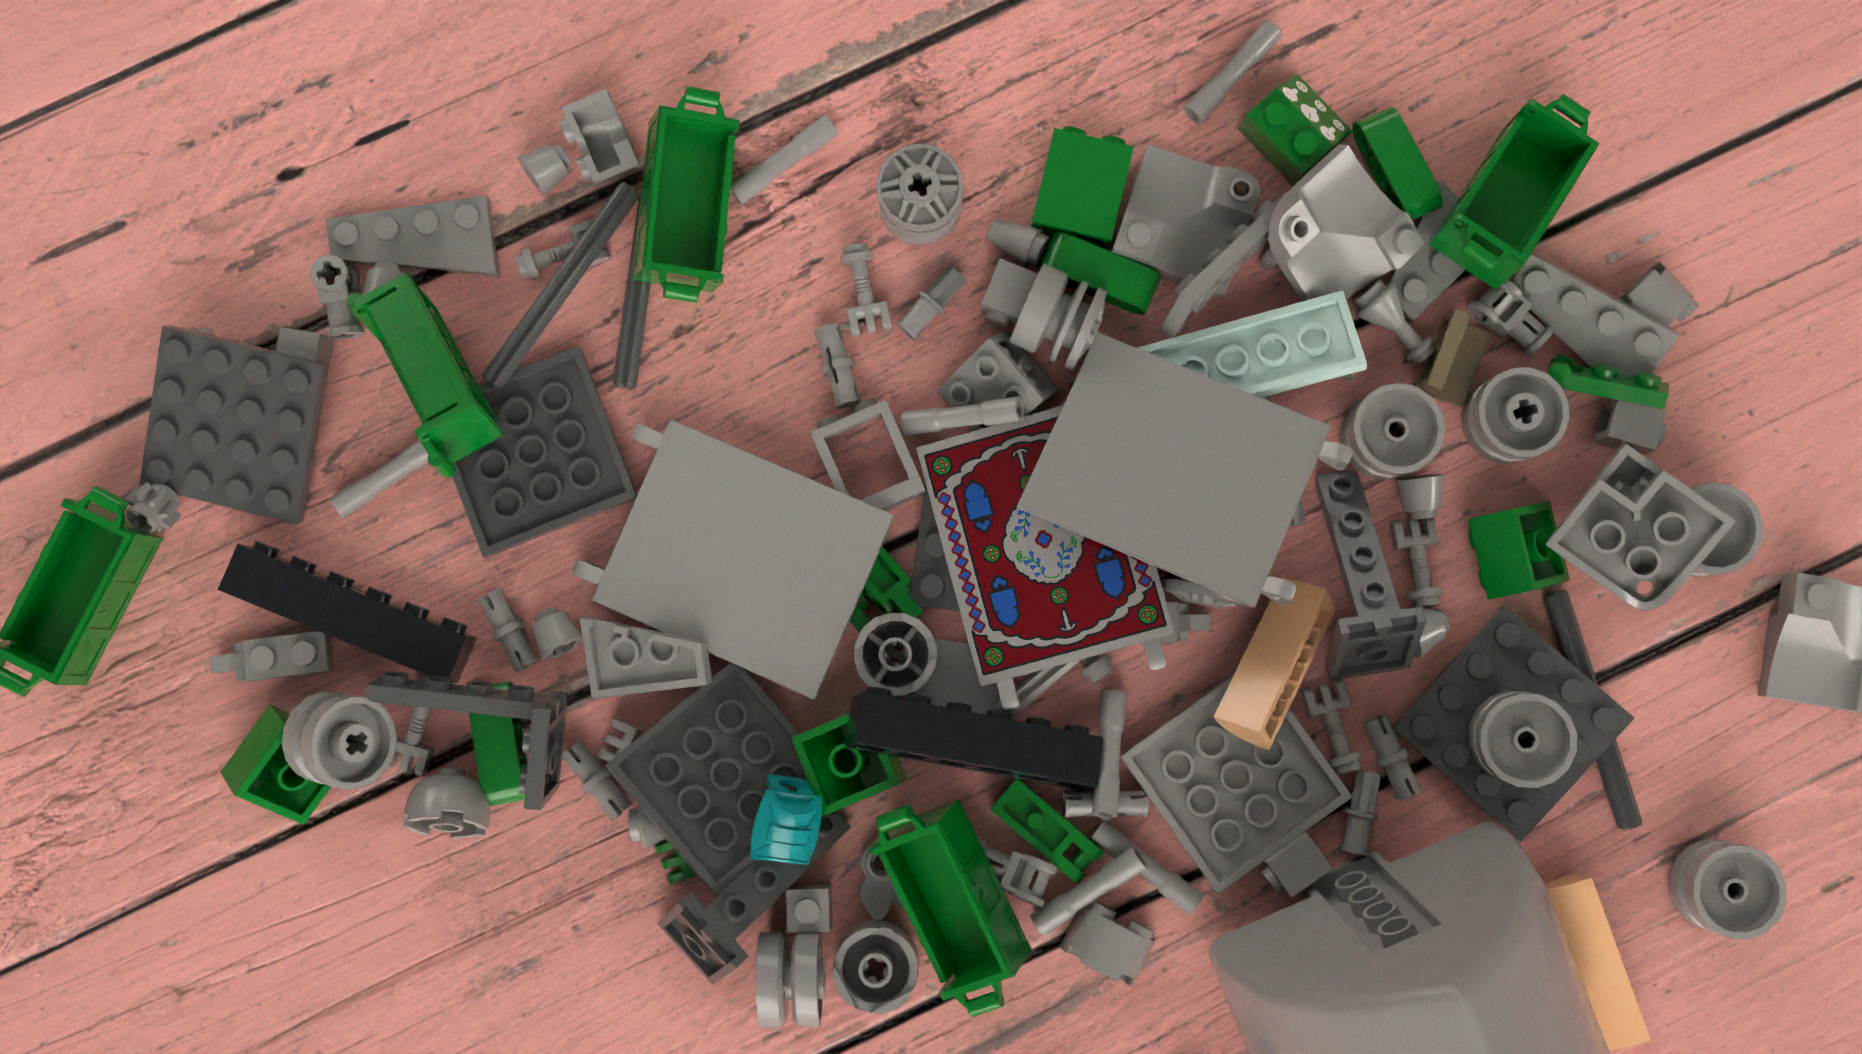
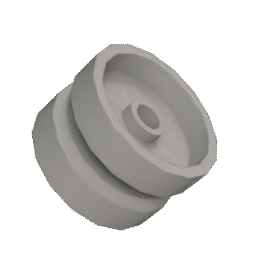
(1394, 408)
(1539, 412)
(1741, 540)
(339, 740)
(1544, 754)
(1727, 888)
(789, 979)

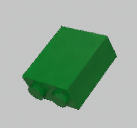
(1082, 185)

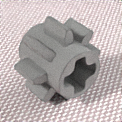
(152, 507)

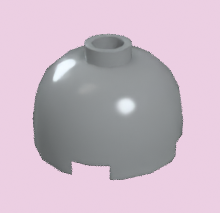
(876, 649)
(448, 805)

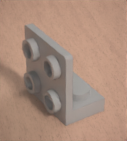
(998, 372)

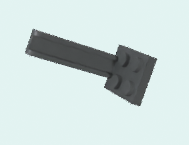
(1380, 632)
(541, 741)
(710, 931)

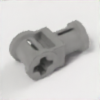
(334, 296)
(1510, 317)
(1018, 873)

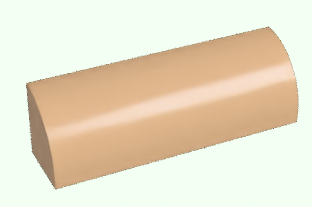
(1275, 665)
(1598, 960)

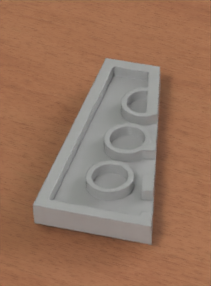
(434, 236)
(1219, 268)
(1593, 321)

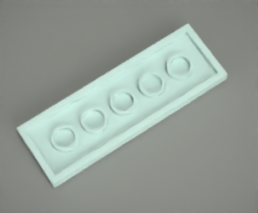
(1273, 348)

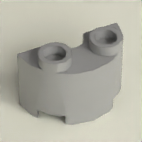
(599, 135)
(1660, 296)
(1107, 944)

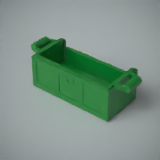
(1516, 190)
(685, 197)
(430, 369)
(75, 593)
(952, 901)

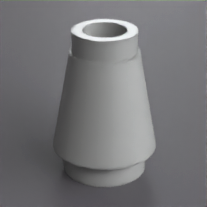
(1019, 241)

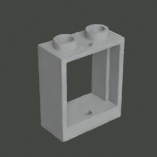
(864, 413)

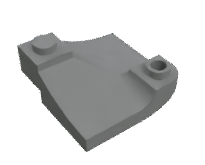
(1183, 213)
(1339, 229)
(1639, 527)
(1815, 644)

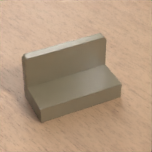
(1455, 360)

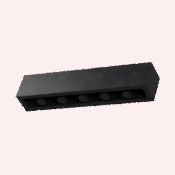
(347, 612)
(973, 740)

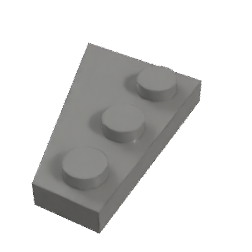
(1428, 270)
(640, 660)

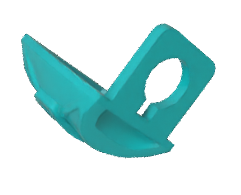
(786, 822)

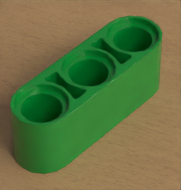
(1397, 163)
(1127, 282)
(499, 754)

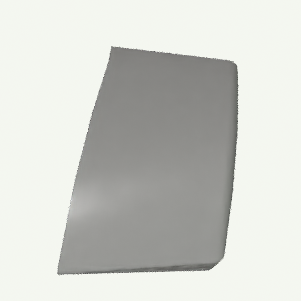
(1413, 959)

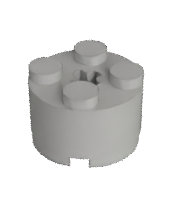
(866, 988)

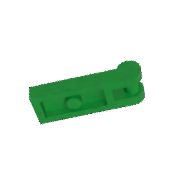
(1608, 383)
(1045, 829)

